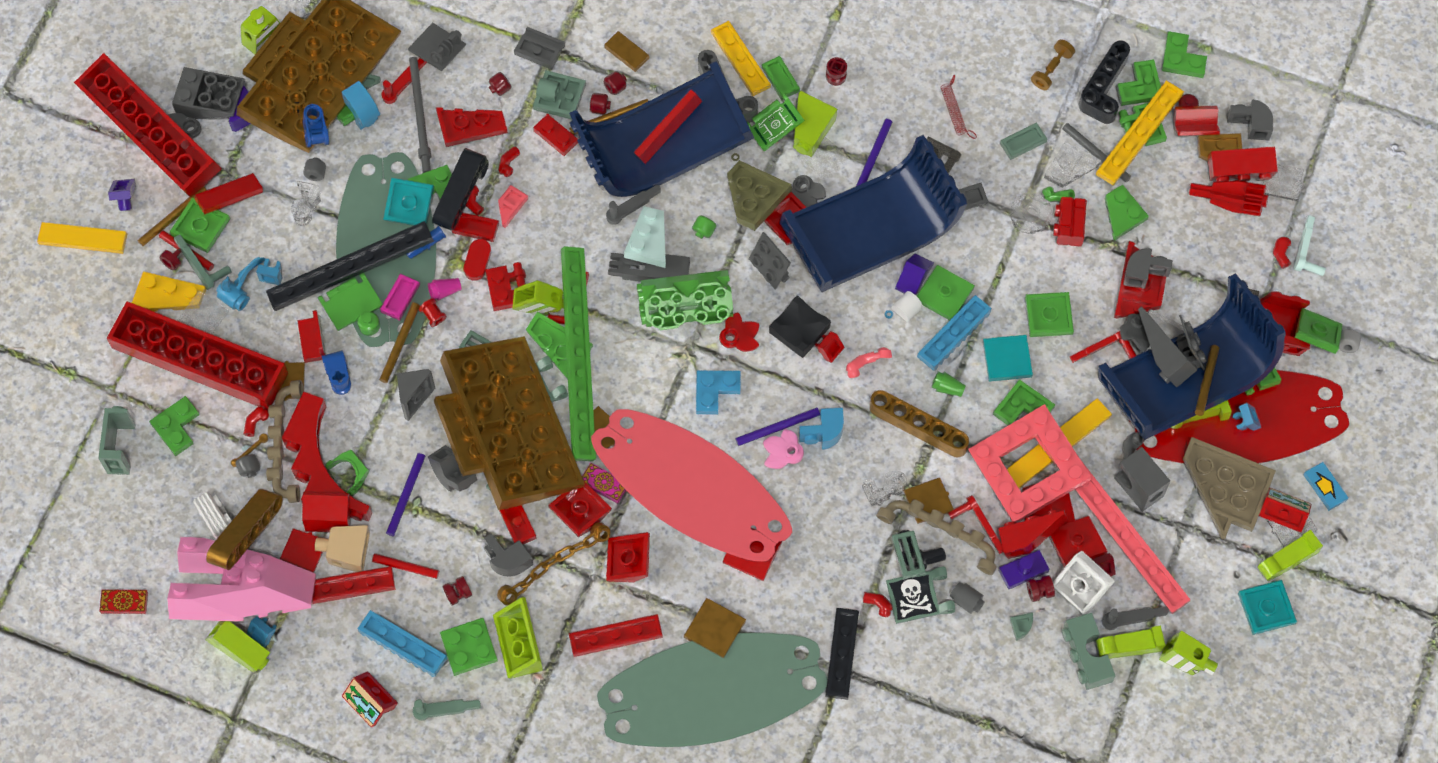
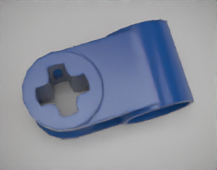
(315, 129)
(337, 370)

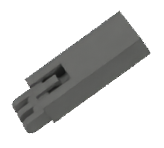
(674, 266)

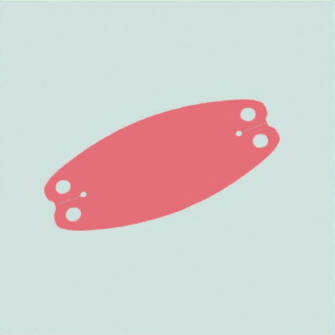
(691, 485)

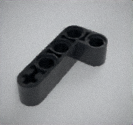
(1106, 78)
(459, 188)

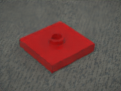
(1077, 537)

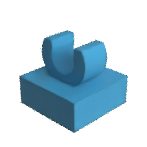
(269, 274)
(1249, 417)
(260, 631)

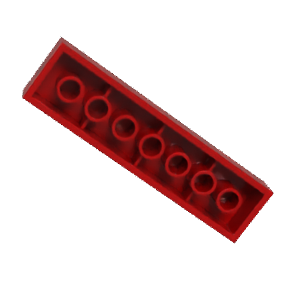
(147, 125)
(197, 355)

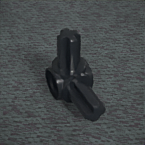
(928, 557)

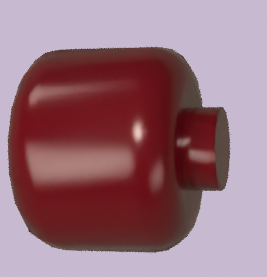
(615, 83)
(499, 84)
(1188, 100)
(599, 103)

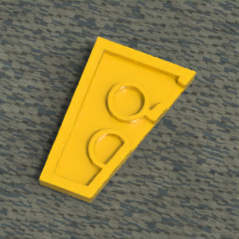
(162, 292)

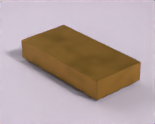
(626, 51)

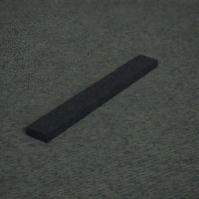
(349, 266)

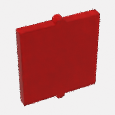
(301, 550)

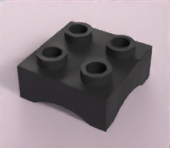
(799, 327)

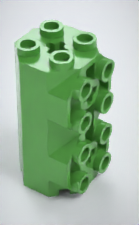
(685, 298)

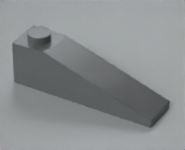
(1167, 356)

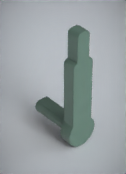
(207, 280)
(423, 711)

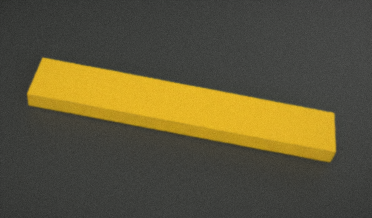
(1139, 133)
(1074, 430)

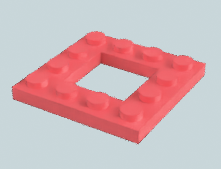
(1036, 423)

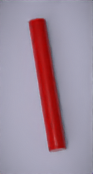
(170, 240)
(406, 566)

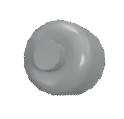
(1349, 341)

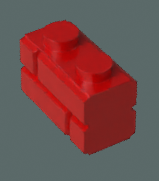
(1071, 221)

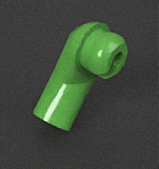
(1052, 196)

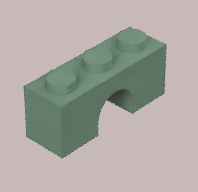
(1092, 670)

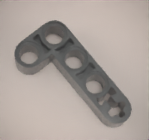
(709, 57)

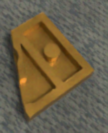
(1219, 142)

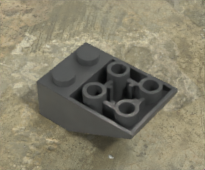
(207, 94)

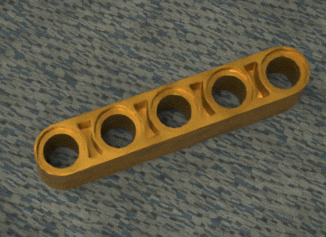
(924, 433)
(244, 529)

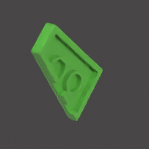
(551, 339)

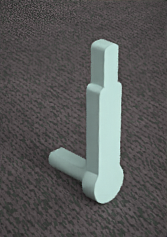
(1301, 262)

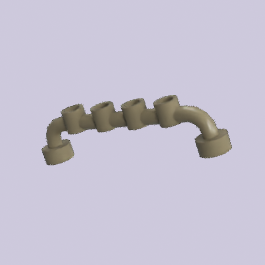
(276, 432)
(936, 520)

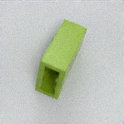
(818, 121)
(238, 646)

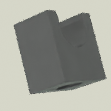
(1142, 479)

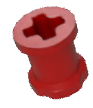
(432, 312)

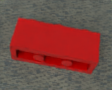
(1242, 164)

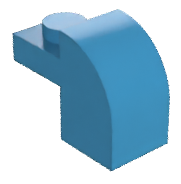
(361, 105)
(829, 430)

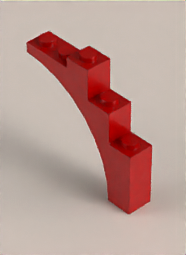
(303, 436)

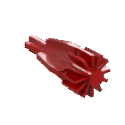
(1234, 196)

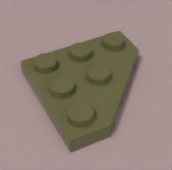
(755, 194)

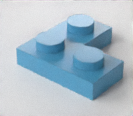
(714, 383)

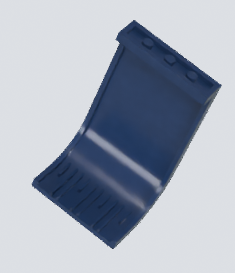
(706, 134)
(877, 219)
(1247, 353)

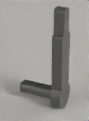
(617, 213)
(1114, 619)

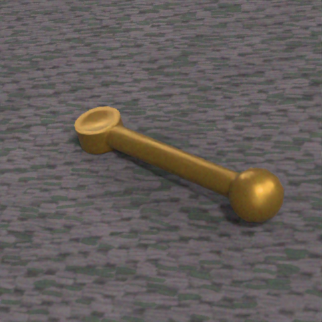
(263, 438)

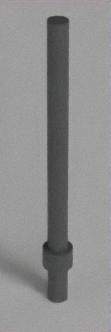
(424, 151)

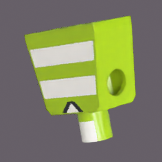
(257, 28)
(538, 297)
(1188, 654)

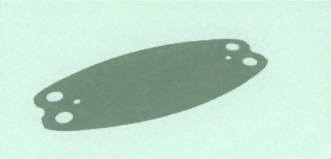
(363, 224)
(704, 699)

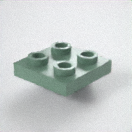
(558, 94)

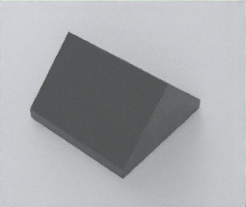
(414, 390)

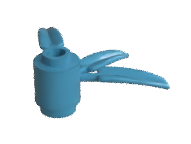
(231, 293)

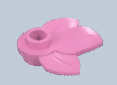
(780, 448)

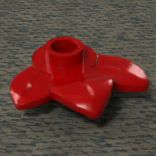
(741, 332)

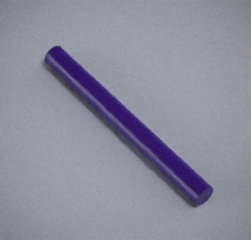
(875, 151)
(777, 426)
(401, 505)

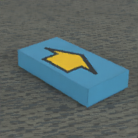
(1325, 486)

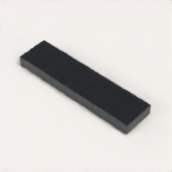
(842, 653)

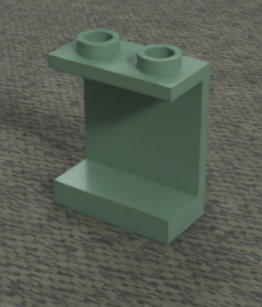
(111, 459)

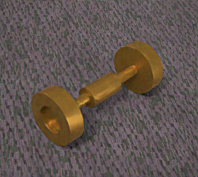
(1064, 50)

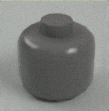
(314, 169)
(248, 465)

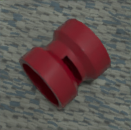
(836, 71)
(461, 587)
(1040, 588)

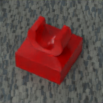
(830, 346)

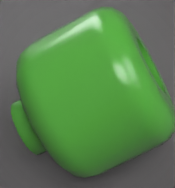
(704, 227)
(368, 323)

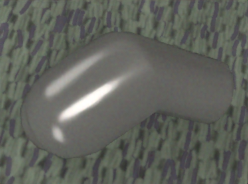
(1132, 443)

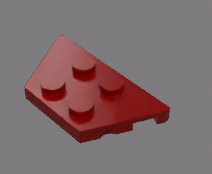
(1132, 298)

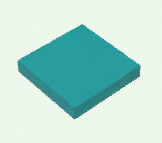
(408, 202)
(1007, 358)
(1267, 607)

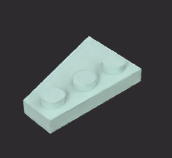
(648, 238)

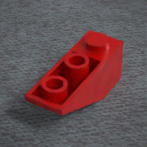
(1027, 535)

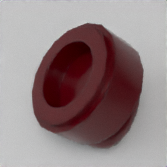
(170, 259)

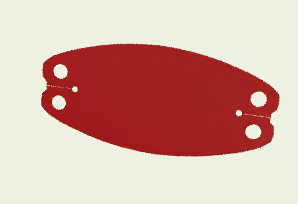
(1284, 417)

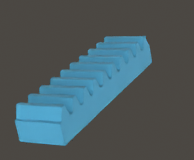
(954, 333)
(402, 643)

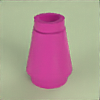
(442, 288)

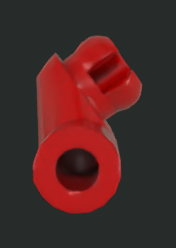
(504, 165)
(472, 204)
(1279, 251)
(251, 420)
(881, 602)

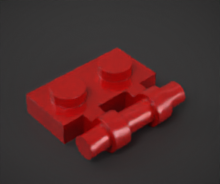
(500, 287)

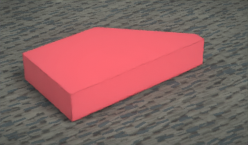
(510, 204)

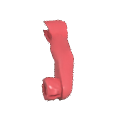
(863, 359)

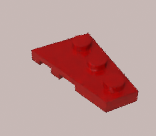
(468, 126)

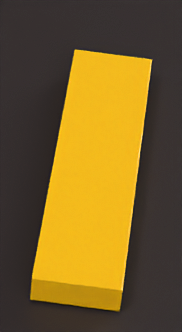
(740, 58)
(82, 237)

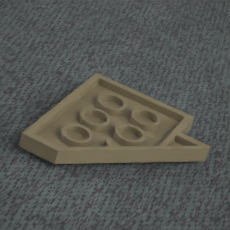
(1228, 485)

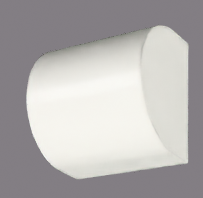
(907, 306)

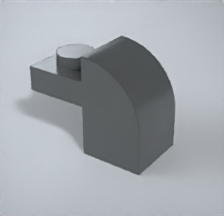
(1257, 116)
(1143, 264)
(447, 470)
(509, 561)

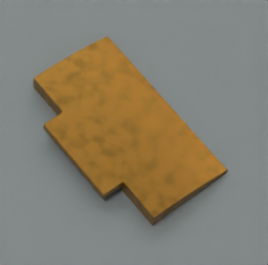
(312, 65)
(505, 423)

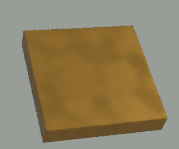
(714, 627)

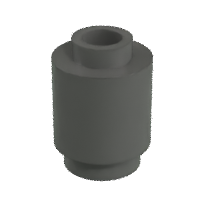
(967, 597)

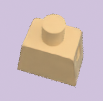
(346, 547)

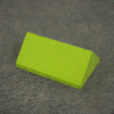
(517, 639)

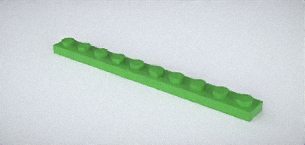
(578, 353)

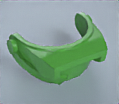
(360, 469)

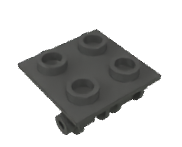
(437, 46)
(770, 261)
(1189, 345)

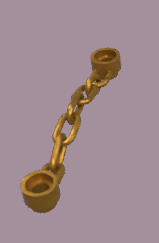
(595, 532)

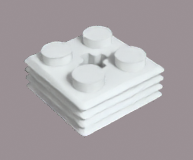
(213, 513)
(1070, 582)

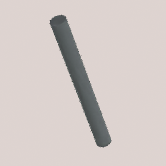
(1090, 147)

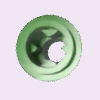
(947, 384)

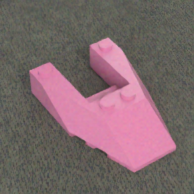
(249, 588)

